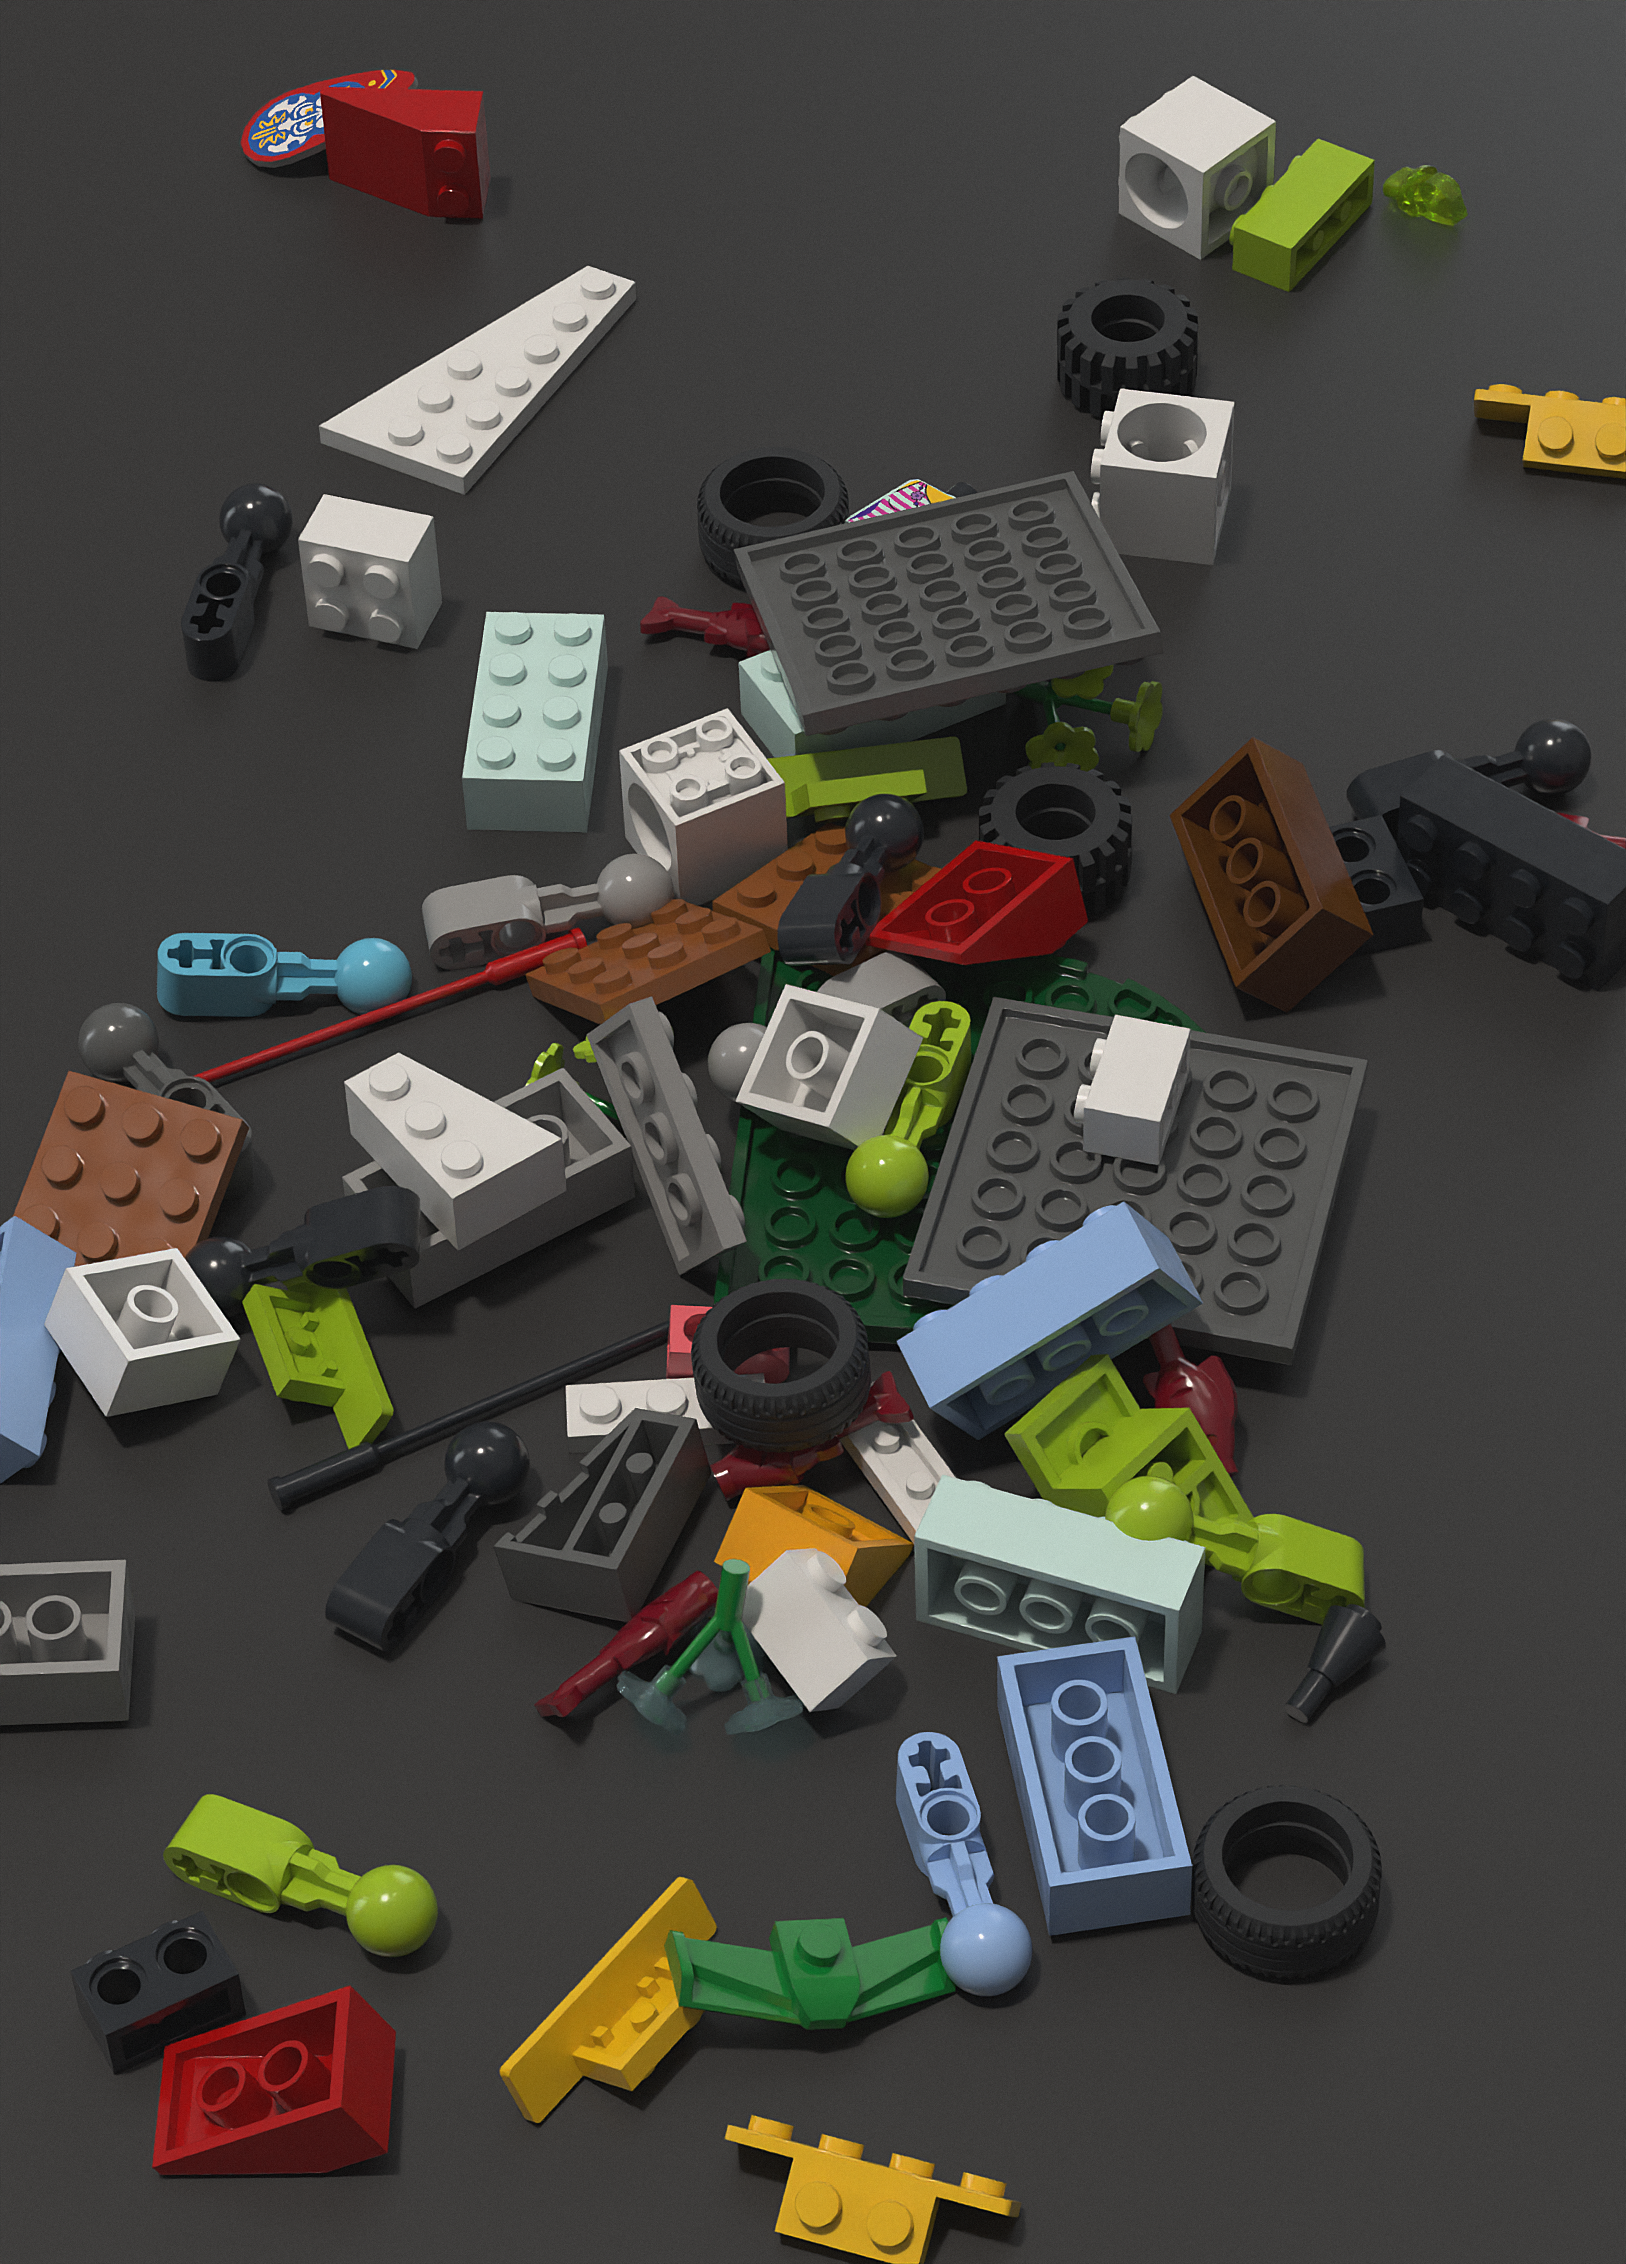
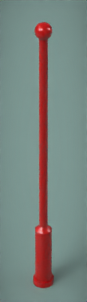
(496, 973)

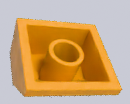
(800, 1518)

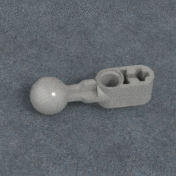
(509, 914)
(885, 982)

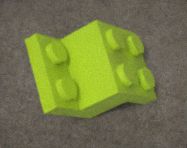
(1095, 1438)

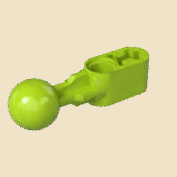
(888, 1171)
(1272, 1555)
(274, 1863)

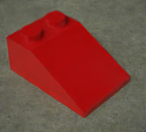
(410, 147)
(988, 908)
(279, 2091)

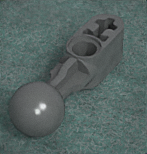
(122, 1047)

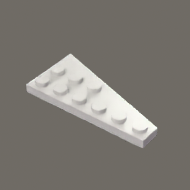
(477, 396)

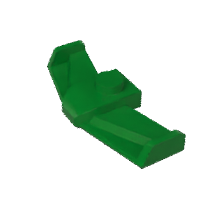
(810, 1974)

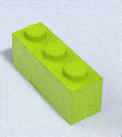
(1302, 215)

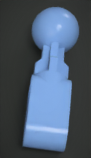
(984, 1943)

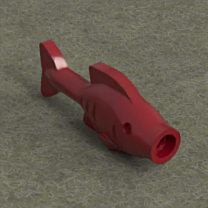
(733, 627)
(1202, 1388)
(753, 1468)
(649, 1632)

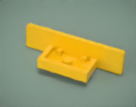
(1562, 429)
(617, 2016)
(863, 2204)

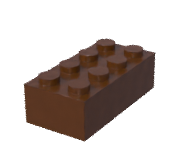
(1270, 875)

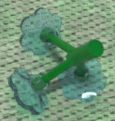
(722, 1653)

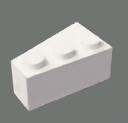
(453, 1148)

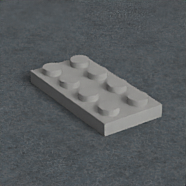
(666, 1135)

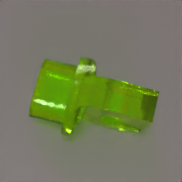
(1426, 194)

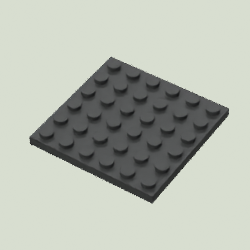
(945, 603)
(1235, 1191)

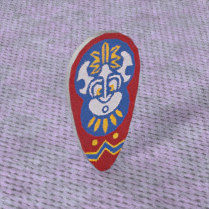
(293, 122)

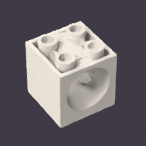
(1194, 165)
(1164, 475)
(703, 805)

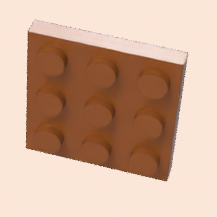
(768, 891)
(655, 960)
(128, 1171)

